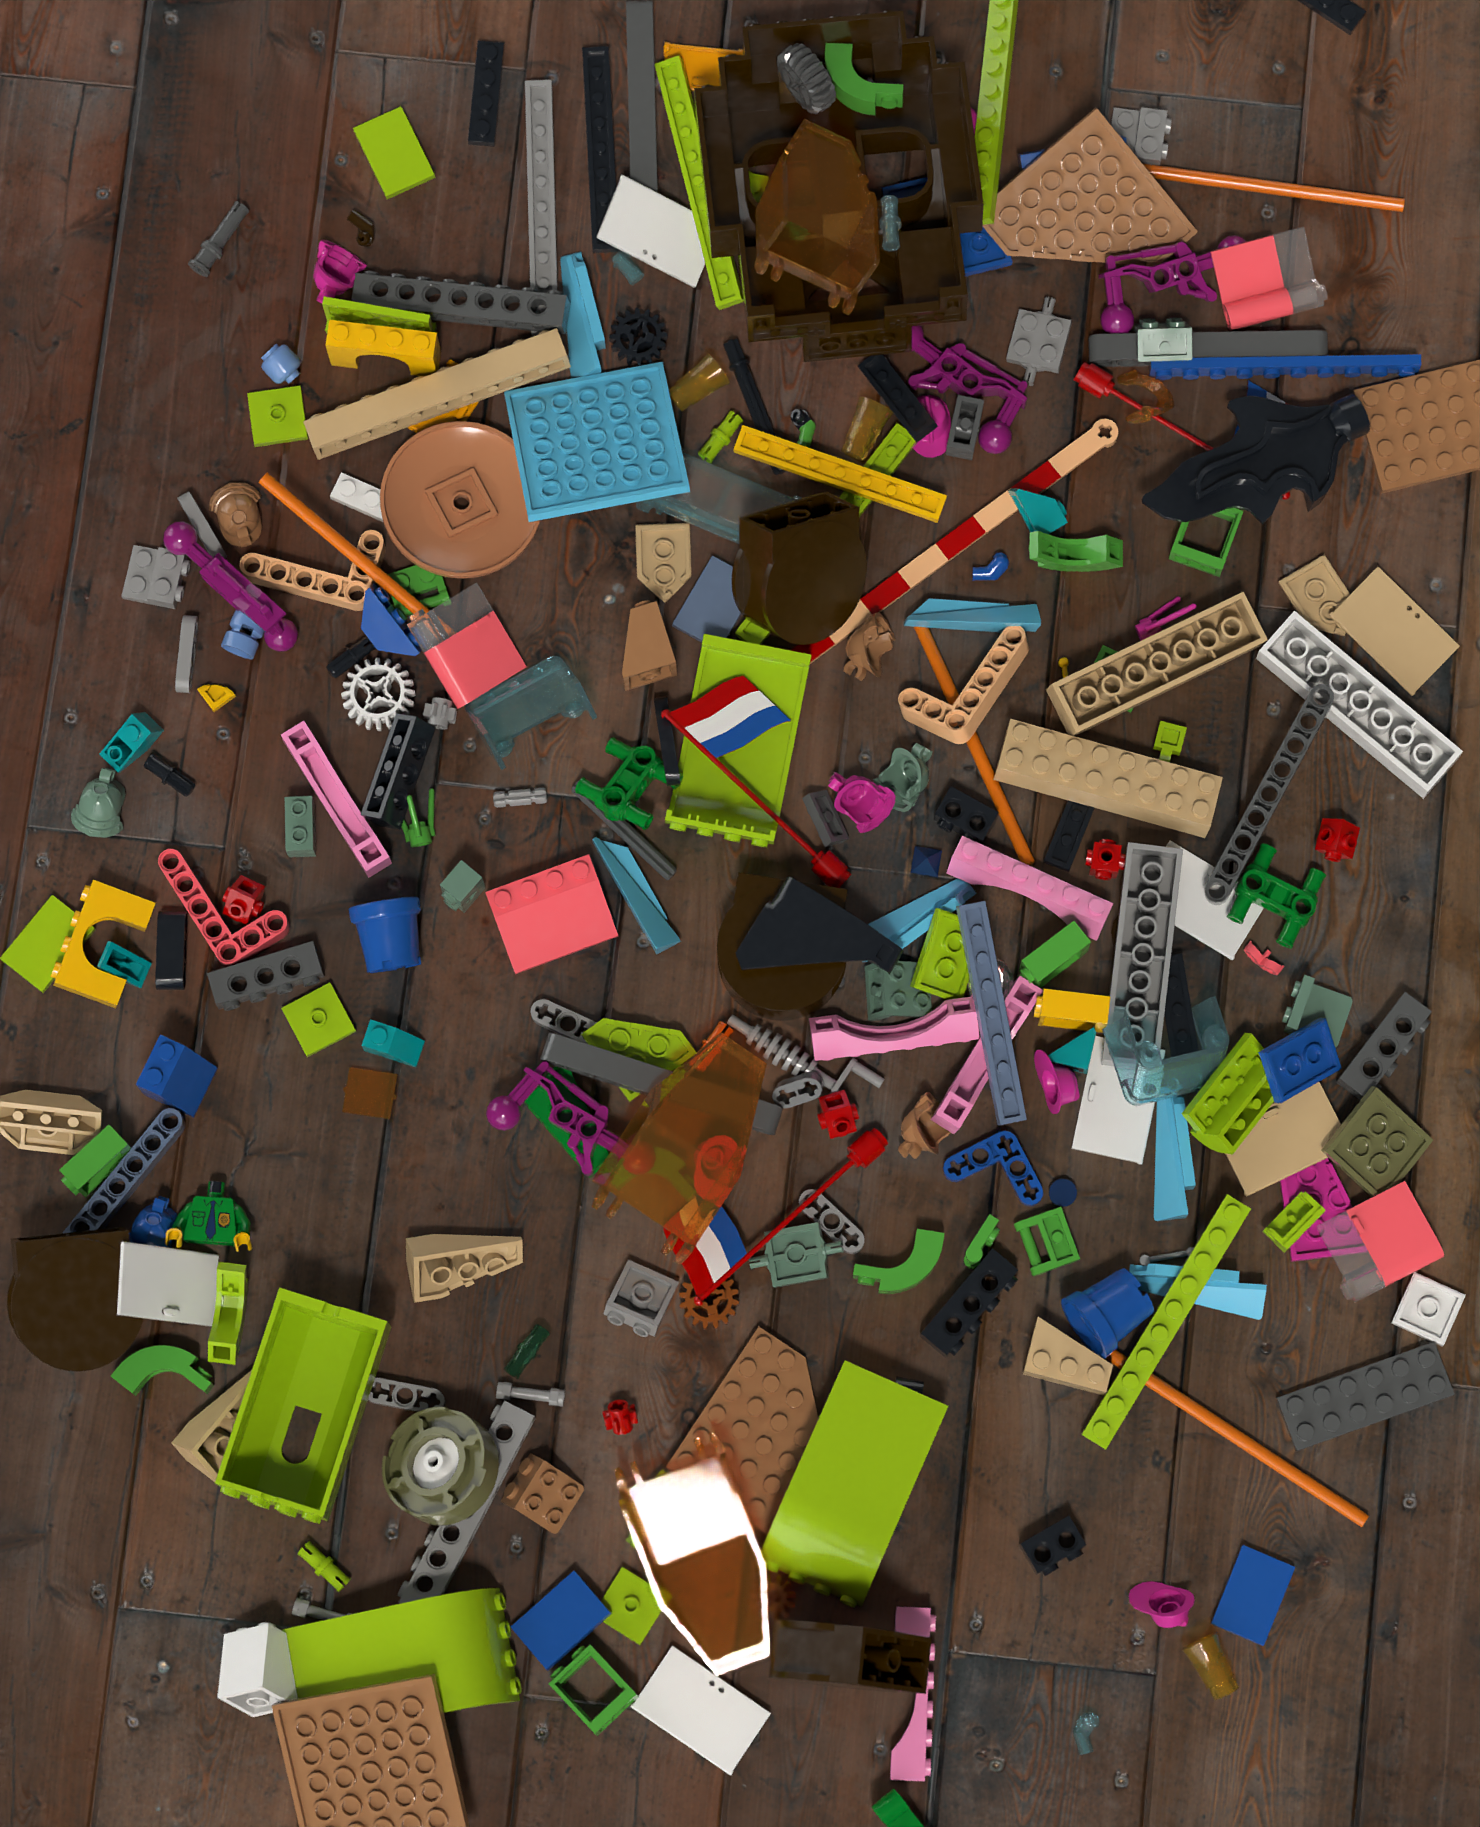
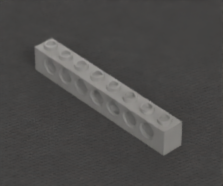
(520, 1423)

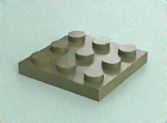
(1377, 1143)

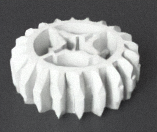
(372, 703)

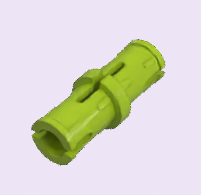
(720, 437)
(324, 1566)

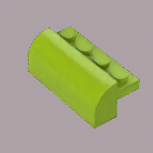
(1231, 1099)

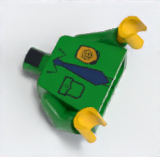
(211, 1221)

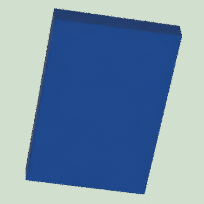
(1300, 1060)
(1252, 1595)
(561, 1620)

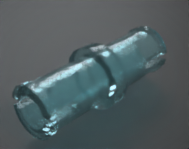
(890, 223)

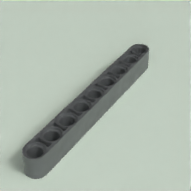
(641, 93)
(1121, 349)
(1272, 781)
(630, 1073)

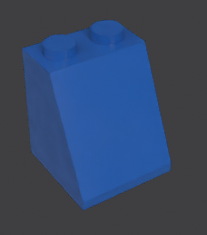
(176, 1076)

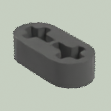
(799, 1095)

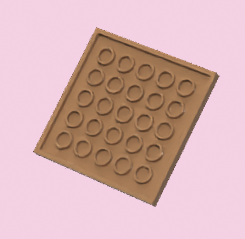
(371, 1757)

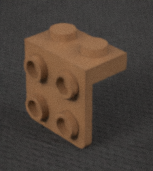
(542, 1493)

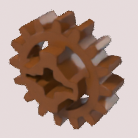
(714, 1318)

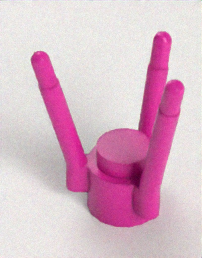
(1149, 626)

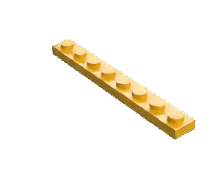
(840, 473)

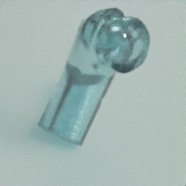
(1082, 1731)

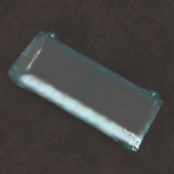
(716, 499)

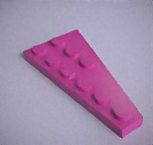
(1325, 1188)

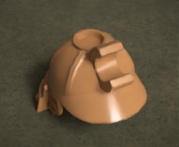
(237, 513)
(868, 646)
(920, 1131)

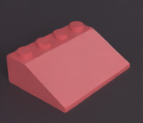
(551, 914)

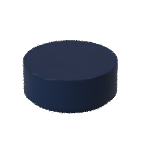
(1062, 1193)

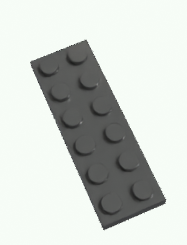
(1365, 1396)

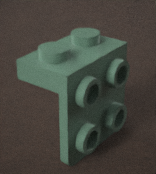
(1314, 1003)

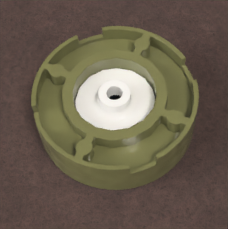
(440, 1466)

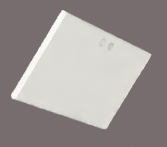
(653, 223)
(1203, 919)
(1109, 1122)
(169, 1281)
(701, 1710)

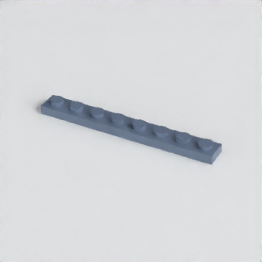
(991, 1013)

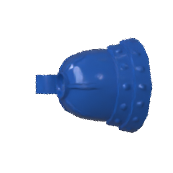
(153, 1223)

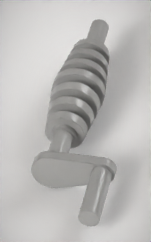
(781, 1051)

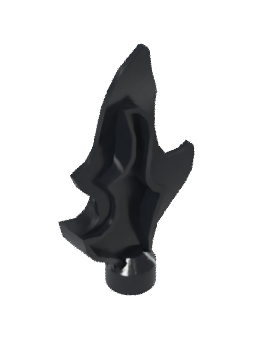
(1269, 455)

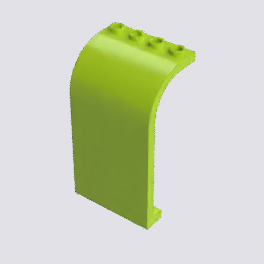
(706, 795)
(852, 1484)
(448, 1635)

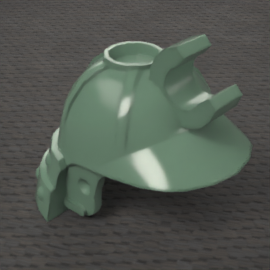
(906, 775)
(100, 806)

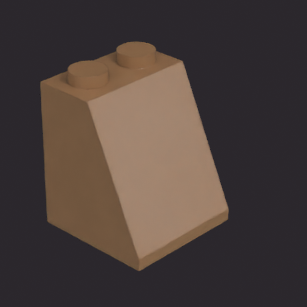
(647, 648)

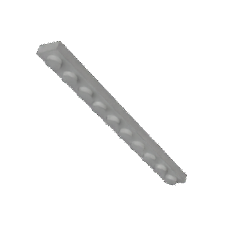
(541, 188)

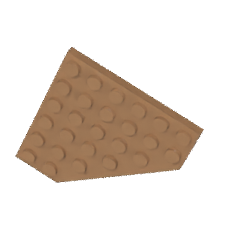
(1087, 202)
(763, 1420)

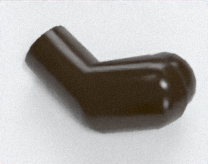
(365, 228)

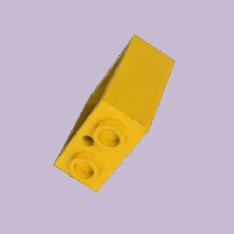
(1072, 1010)

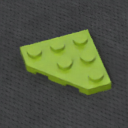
(640, 1042)

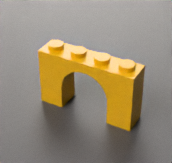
(350, 340)
(75, 971)

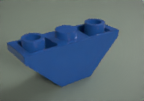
(386, 625)

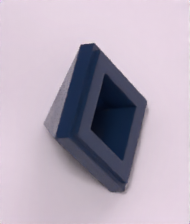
(926, 861)

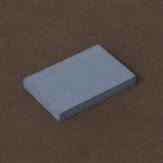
(710, 604)

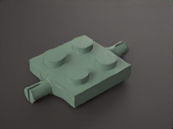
(797, 1255)

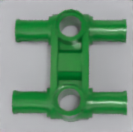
(626, 784)
(1276, 896)

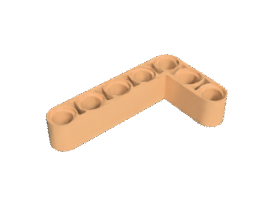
(319, 578)
(973, 693)

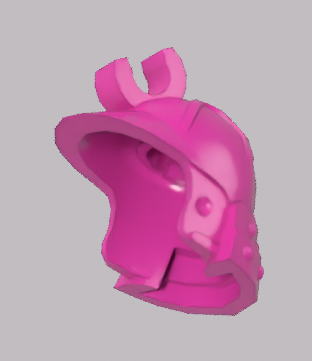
(335, 269)
(862, 800)

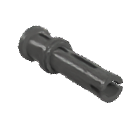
(212, 248)

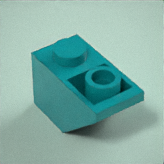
(131, 741)

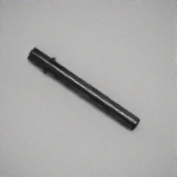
(749, 390)

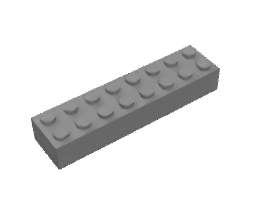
(1144, 941)

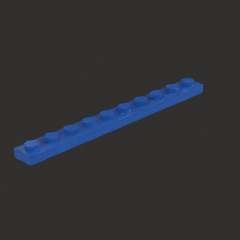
(1287, 365)

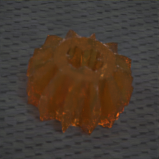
(776, 1607)

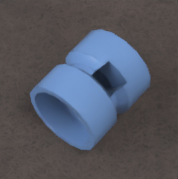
(241, 643)

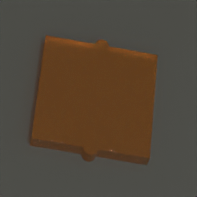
(369, 1093)

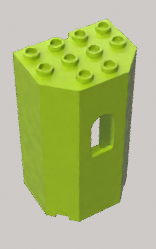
(311, 1360)

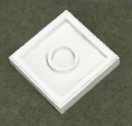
(1428, 1309)

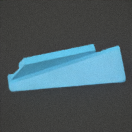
(583, 323)
(974, 616)
(637, 894)
(915, 917)
(1172, 1161)
(1220, 1292)

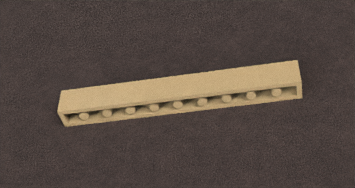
(437, 393)

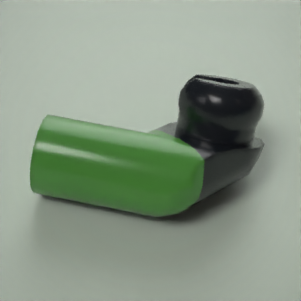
(805, 425)

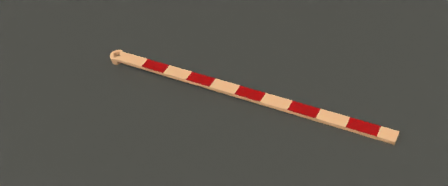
(966, 535)

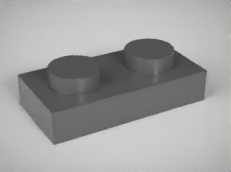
(825, 818)

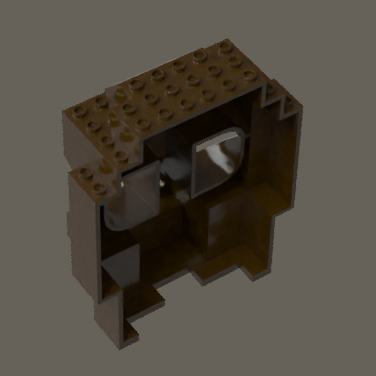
(753, 121)

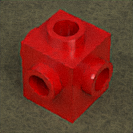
(1337, 839)
(1105, 869)
(243, 900)
(837, 1114)

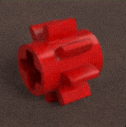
(620, 1417)

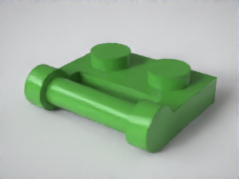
(417, 582)
(985, 1236)
(1055, 1237)

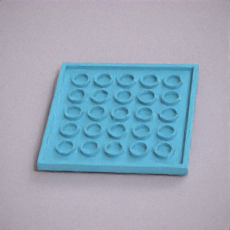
(596, 441)

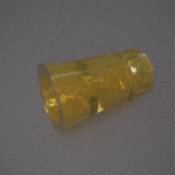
(698, 383)
(865, 428)
(1212, 1665)

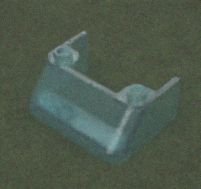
(526, 702)
(1150, 1078)

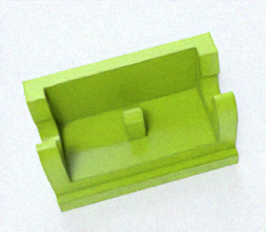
(1293, 1221)

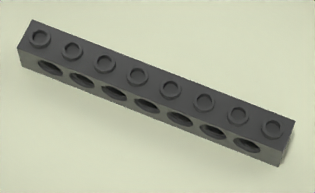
(471, 312)

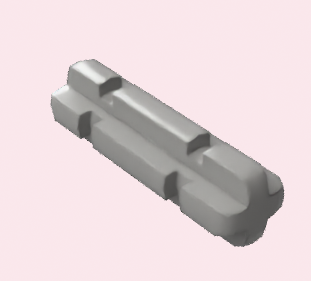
(520, 797)

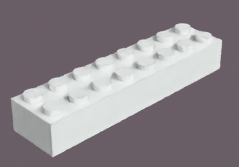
(1360, 704)

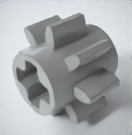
(440, 713)

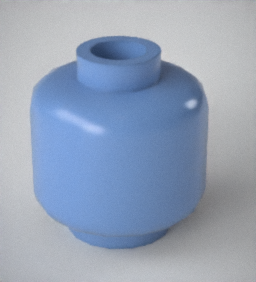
(281, 364)

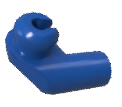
(993, 570)

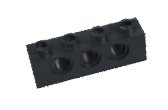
(398, 771)
(991, 1266)

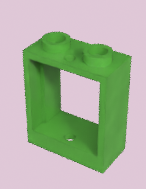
(1201, 560)
(1055, 955)
(94, 1162)
(613, 1710)

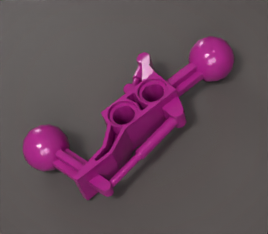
(1118, 317)
(995, 434)
(238, 591)
(505, 1113)

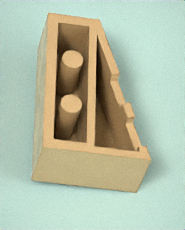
(1065, 1361)

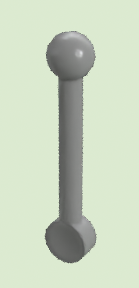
(1145, 1259)

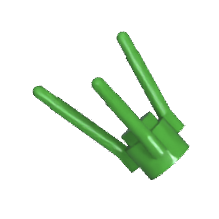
(420, 833)

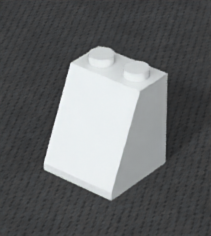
(256, 1669)

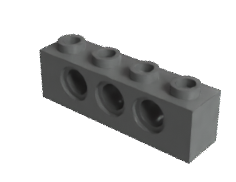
(250, 971)
(1406, 1010)

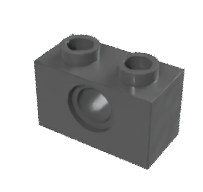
(965, 427)

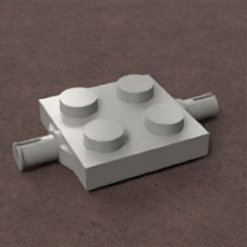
(1039, 341)

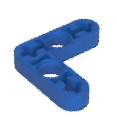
(996, 1155)

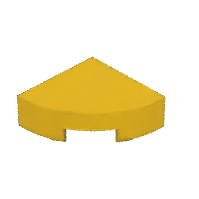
(216, 695)

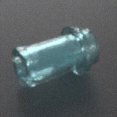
(627, 267)

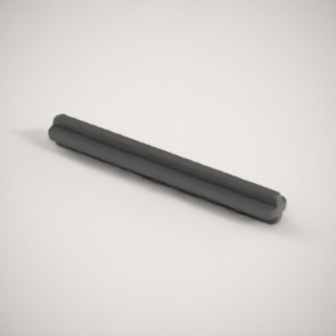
(634, 840)

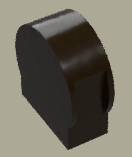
(800, 567)
(773, 991)
(67, 1298)
(849, 1657)

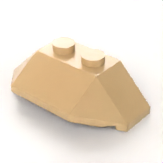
(48, 1121)

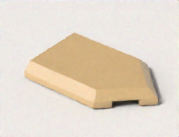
(663, 557)
(1316, 593)

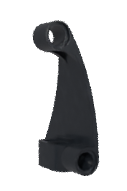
(811, 929)

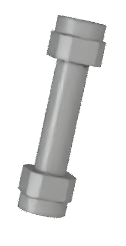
(507, 1391)
(304, 1608)

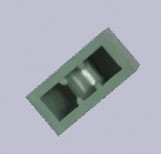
(300, 826)
(461, 887)

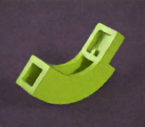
(229, 1313)

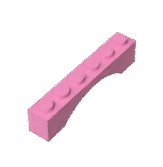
(336, 799)
(985, 866)
(948, 1023)
(973, 1074)
(909, 1755)

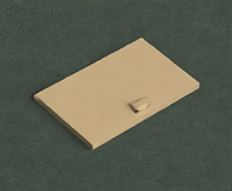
(1392, 632)
(1285, 1140)

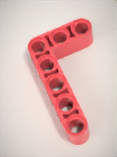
(212, 918)

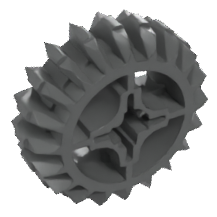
(806, 78)

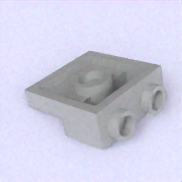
(1143, 132)
(155, 577)
(640, 1299)

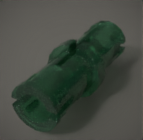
(526, 1351)

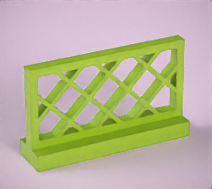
(375, 315)

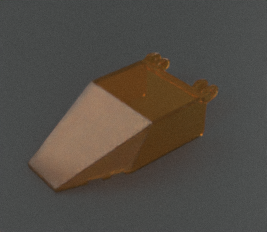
(819, 216)
(686, 1143)
(702, 1556)

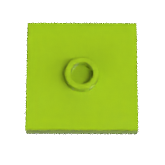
(277, 416)
(318, 1019)
(631, 1605)

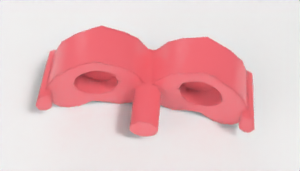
(1261, 960)

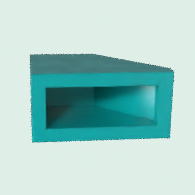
(1039, 511)
(392, 1043)

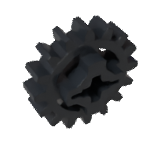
(628, 332)

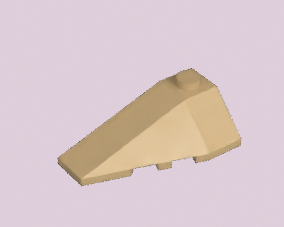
(448, 1261)
(208, 1433)

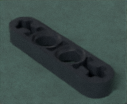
(667, 743)

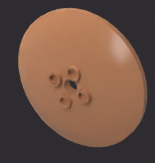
(436, 470)

